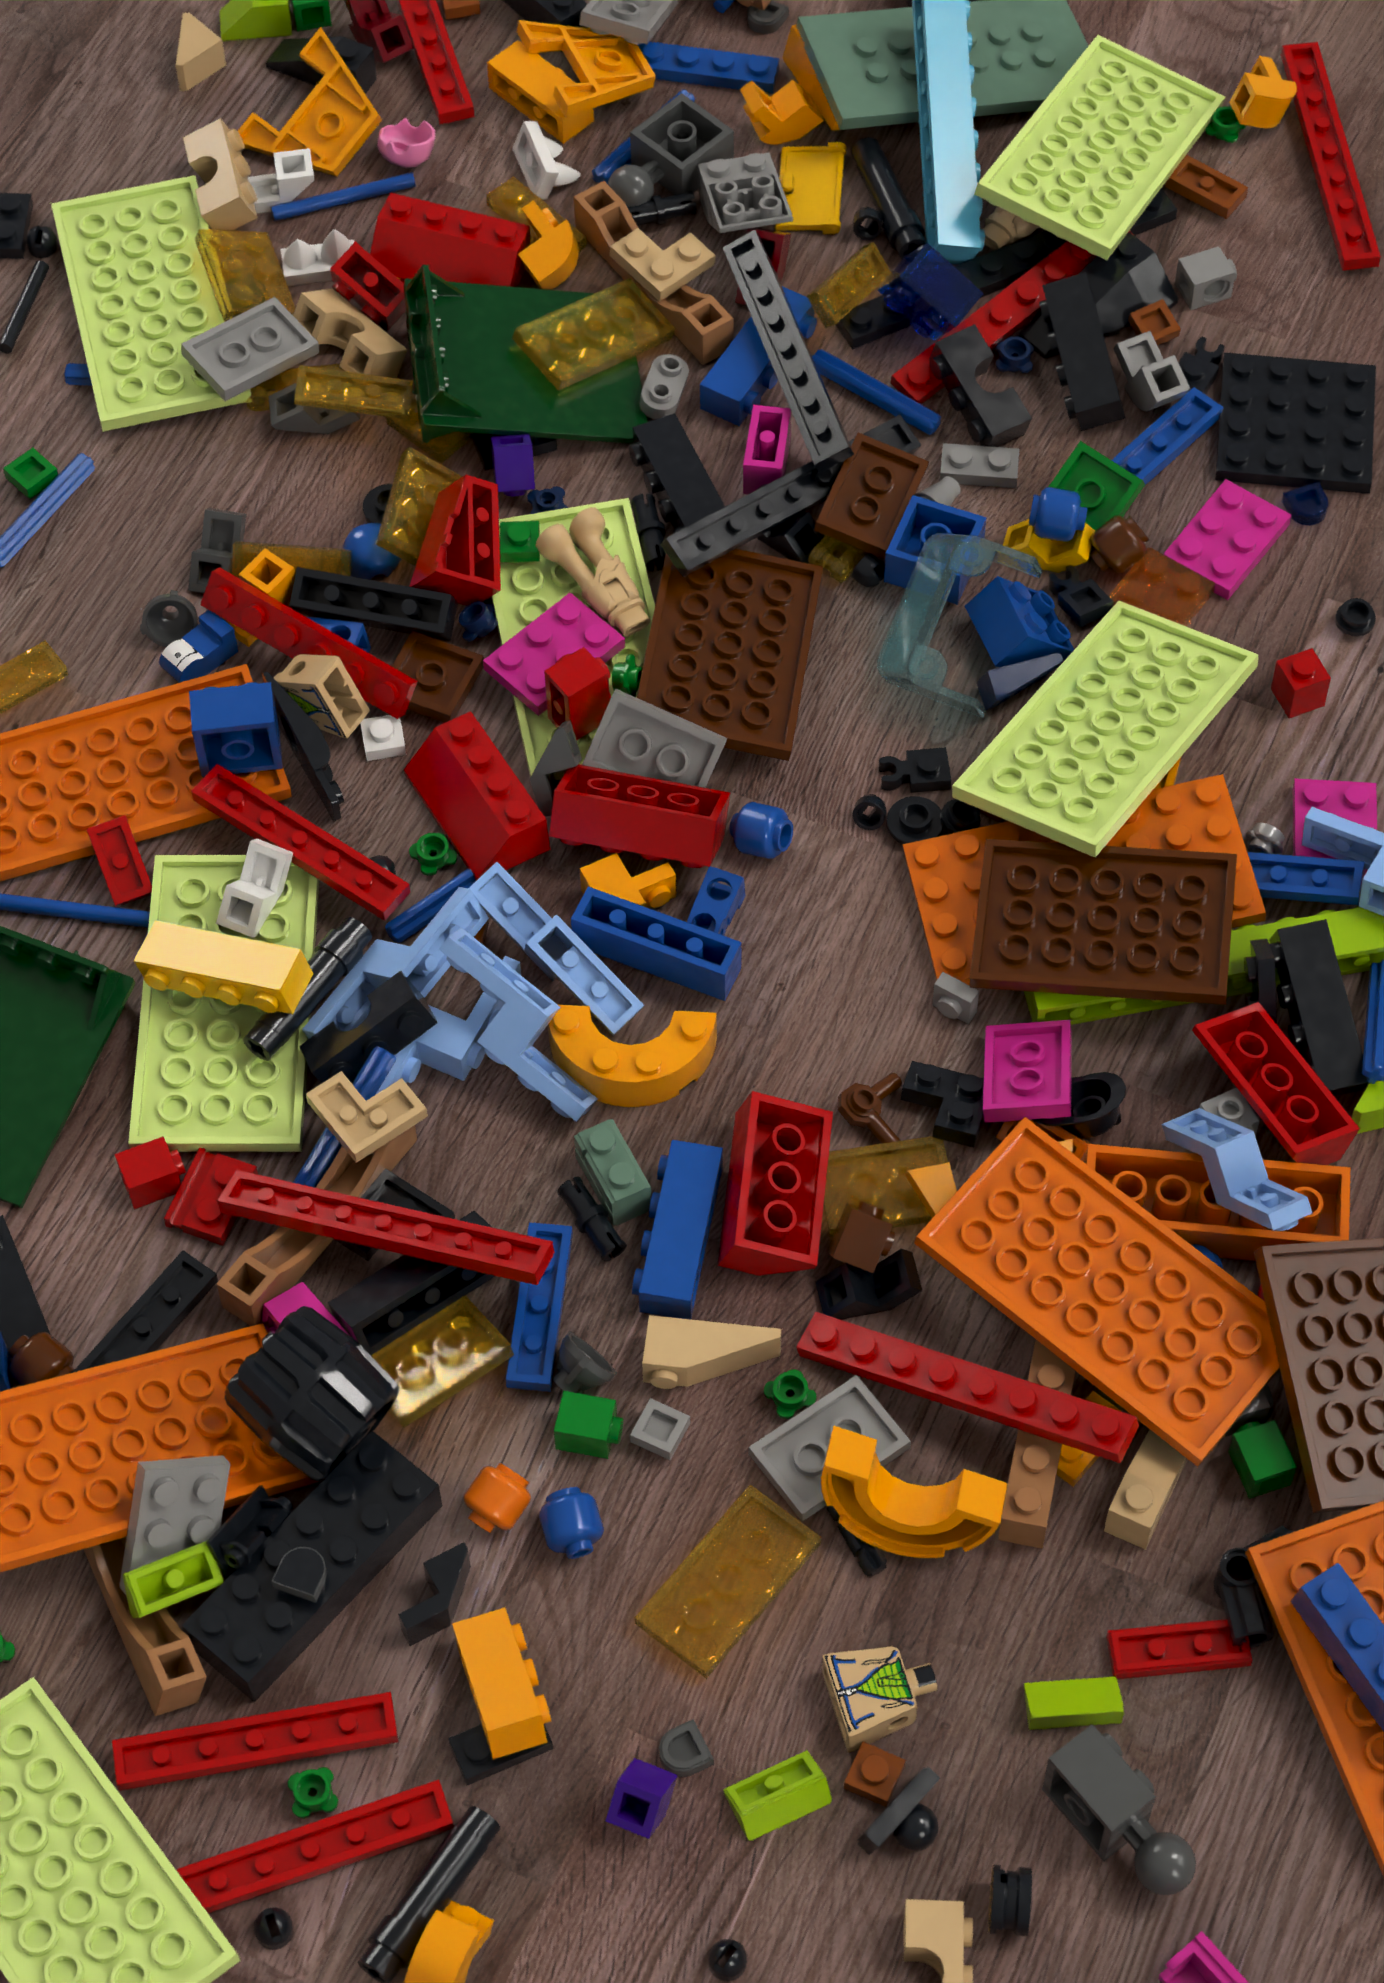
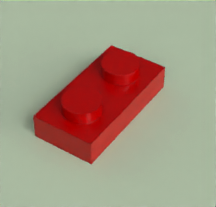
(120, 861)

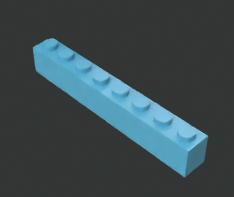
(947, 128)

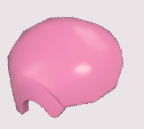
(406, 144)

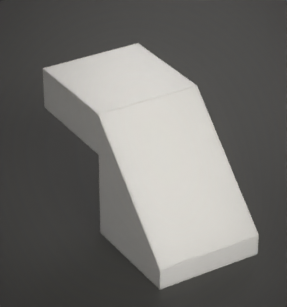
(292, 177)
(261, 883)

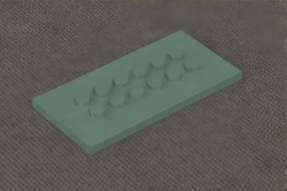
(870, 61)

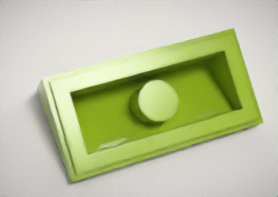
(171, 1579)
(1073, 1703)
(778, 1795)

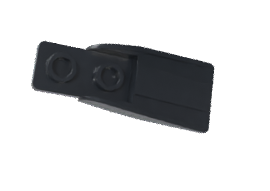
(308, 746)

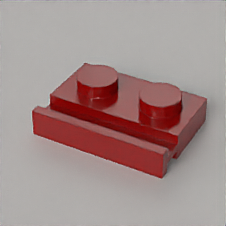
(196, 1203)

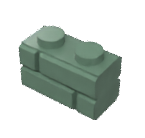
(613, 1172)

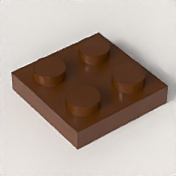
(442, 672)

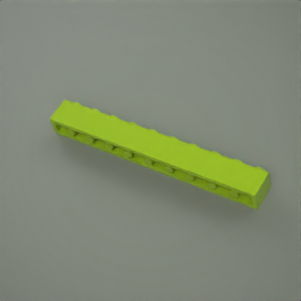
(1355, 937)

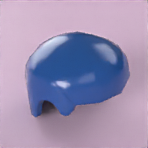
(366, 556)

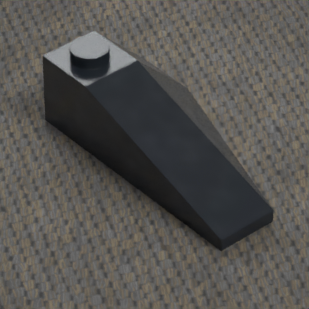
(1119, 287)

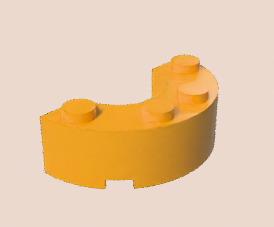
(636, 1072)
(904, 1515)

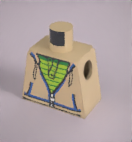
(324, 692)
(874, 1692)

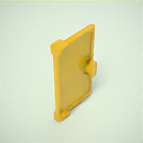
(815, 186)

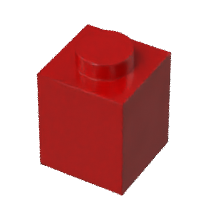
(1300, 683)
(150, 1171)

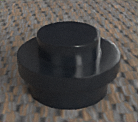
(1355, 617)
(959, 816)

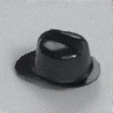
(1093, 1105)

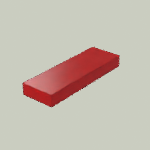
(1175, 1649)

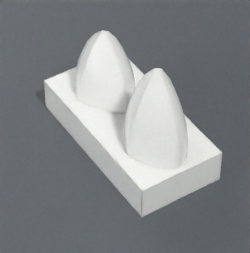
(536, 161)
(312, 263)

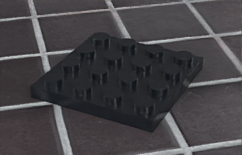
(1296, 422)

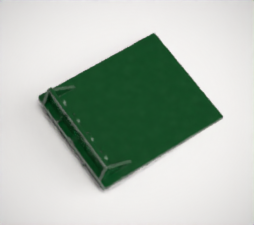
(482, 382)
(51, 1032)

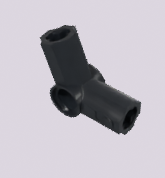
(1244, 1600)

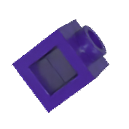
(513, 464)
(641, 1798)

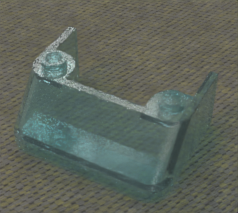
(905, 653)

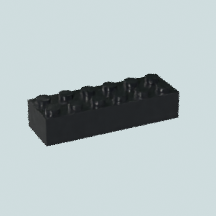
(356, 1524)

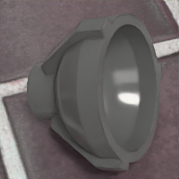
(164, 626)
(581, 1365)

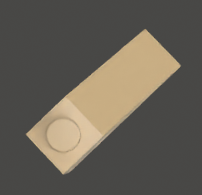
(696, 1350)
(1144, 1491)

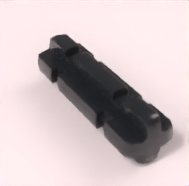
(871, 1558)

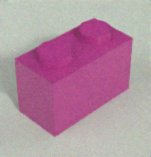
(766, 446)

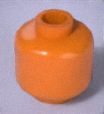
(497, 1498)

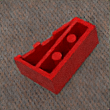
(462, 543)

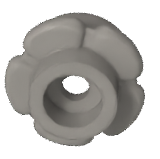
(1265, 839)

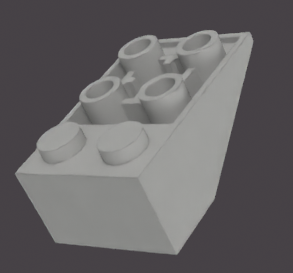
(742, 193)

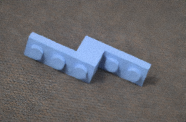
(1350, 841)
(555, 949)
(420, 963)
(517, 1025)
(449, 1044)
(1237, 1170)

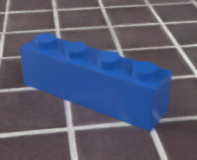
(745, 368)
(657, 943)
(680, 1229)
(1347, 1632)

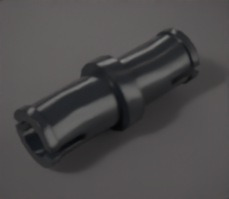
(665, 208)
(649, 530)
(591, 1218)

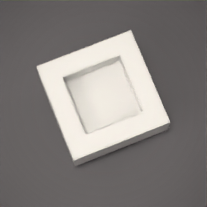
(382, 737)

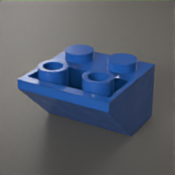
(1017, 623)

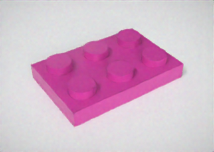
(1229, 537)
(556, 632)
(1343, 798)
(1027, 1071)

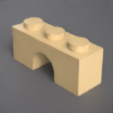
(217, 158)
(341, 324)
(937, 1936)

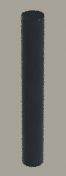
(23, 306)

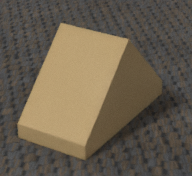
(198, 53)

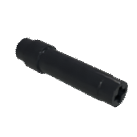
(899, 220)
(332, 959)
(399, 1933)

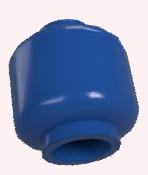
(1057, 514)
(761, 830)
(571, 1522)

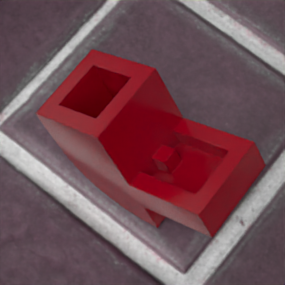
(378, 28)

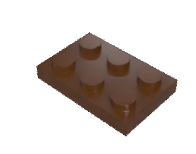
(871, 495)

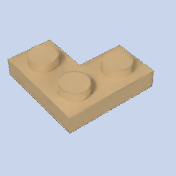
(662, 270)
(364, 1124)

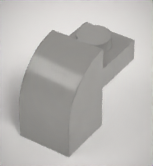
(1149, 376)

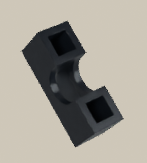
(990, 417)
(395, 1020)

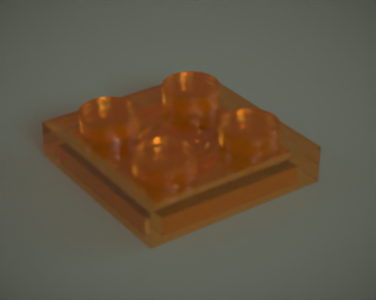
(1164, 588)

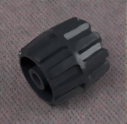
(311, 1392)

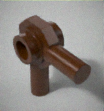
(862, 1106)

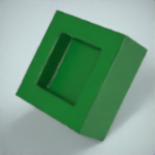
(30, 473)
(519, 541)

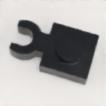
(1201, 367)
(1080, 600)
(922, 769)

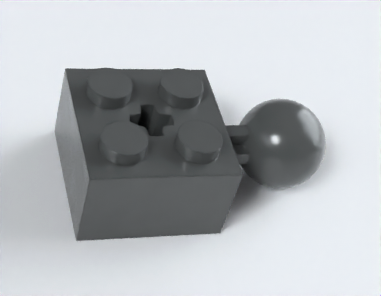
(669, 150)
(1113, 1808)

